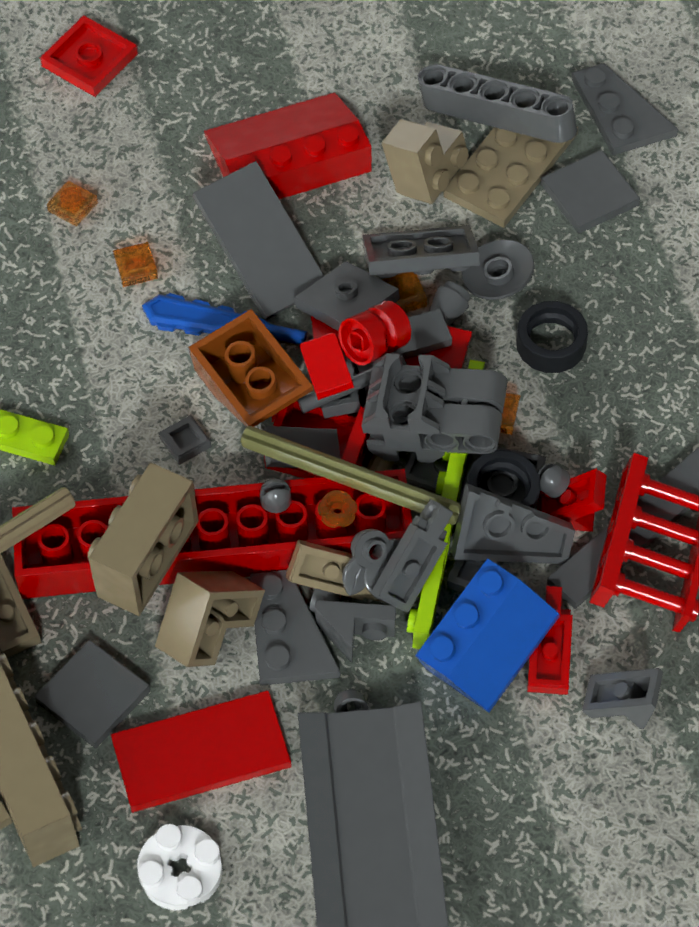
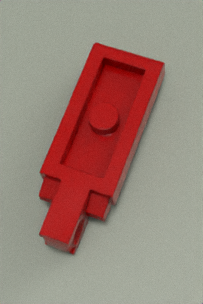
(551, 660)

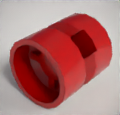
(374, 332)

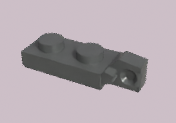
(414, 557)

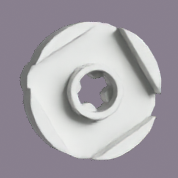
(188, 888)

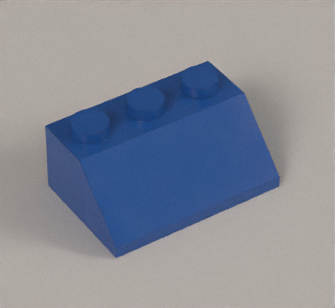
(487, 635)

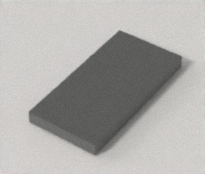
(258, 238)

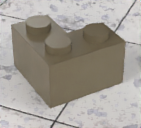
(424, 158)
(202, 610)

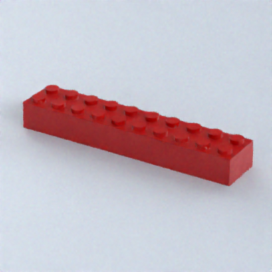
(230, 534)

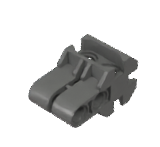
(445, 413)

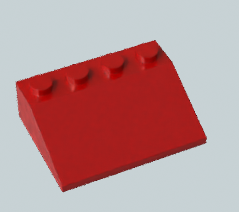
(296, 145)

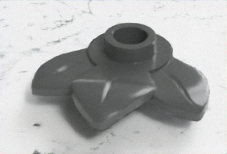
(366, 568)

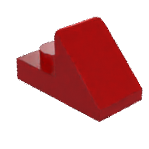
(326, 365)
(579, 501)

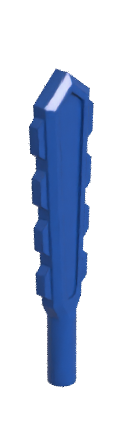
(198, 317)

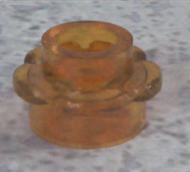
(337, 500)

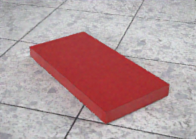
(200, 751)

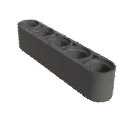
(498, 103)

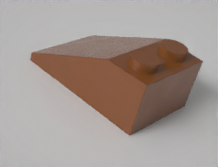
(248, 370)

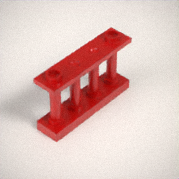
(620, 548)

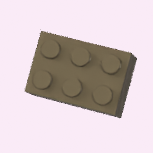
(143, 538)

